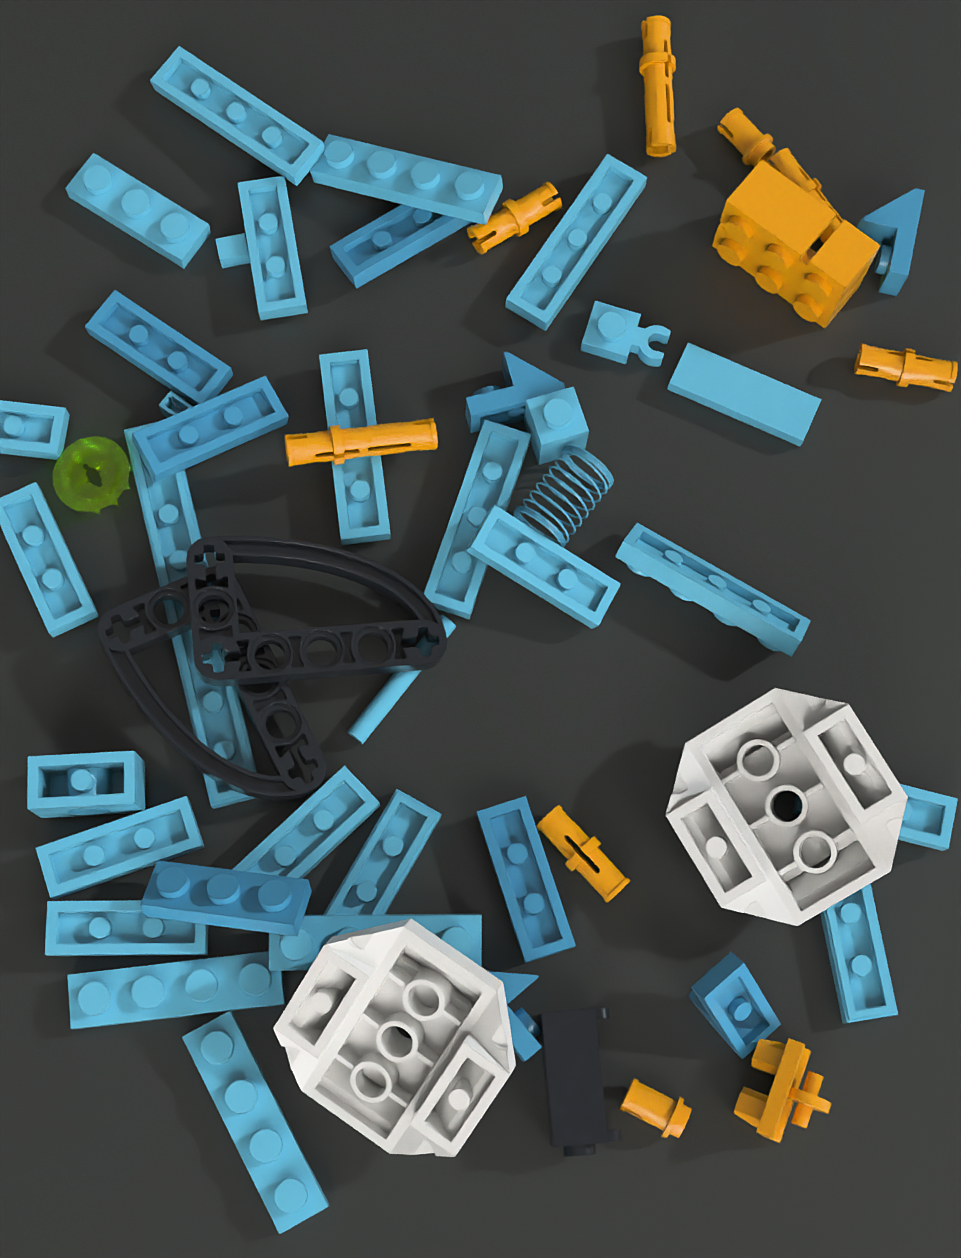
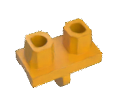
(788, 1066)

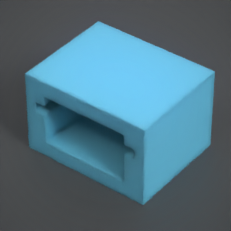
(233, 250)
(173, 404)

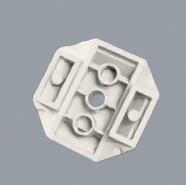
(729, 820)
(389, 1087)

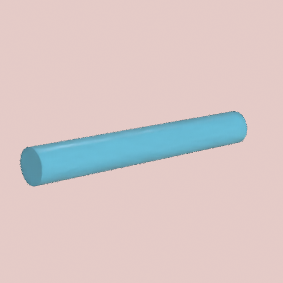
(391, 692)

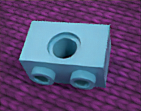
(86, 784)

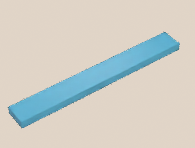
(213, 710)

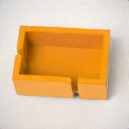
(770, 233)

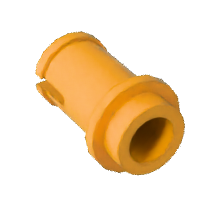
(746, 137)
(656, 1108)

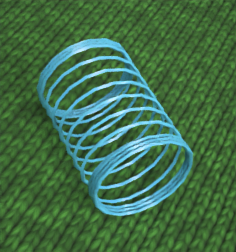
(579, 452)

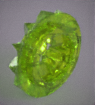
(71, 476)

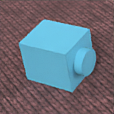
(554, 423)

